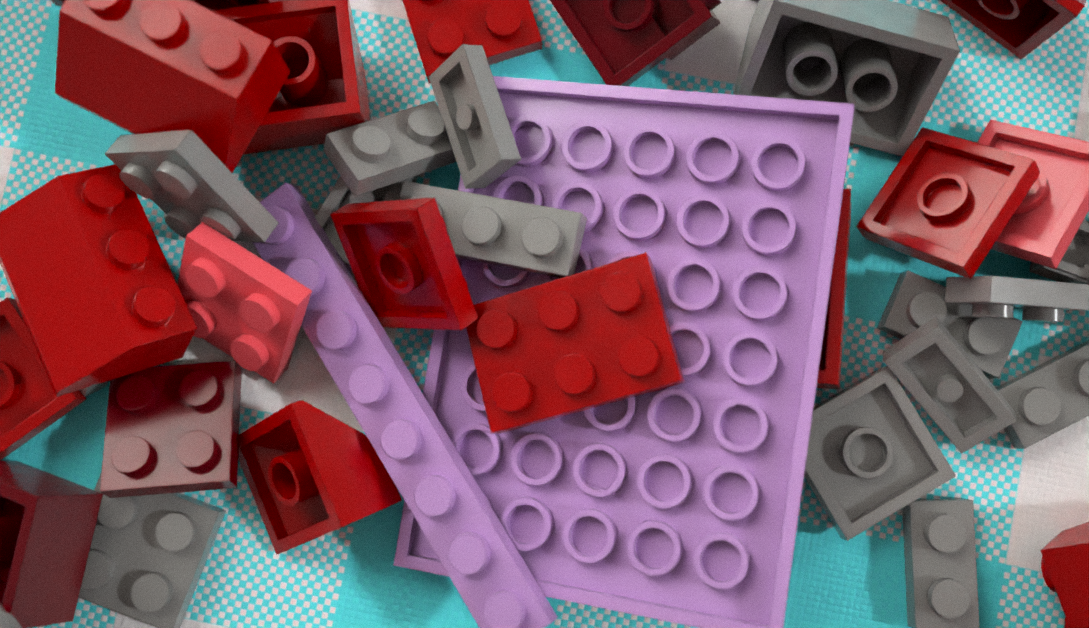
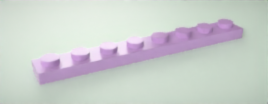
(402, 424)

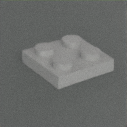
(190, 185)
(871, 454)
(149, 555)

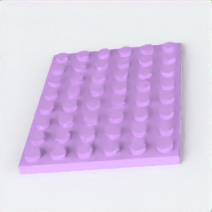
(695, 489)

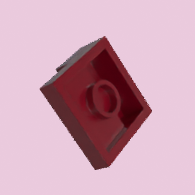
(635, 35)

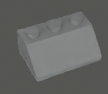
(851, 52)

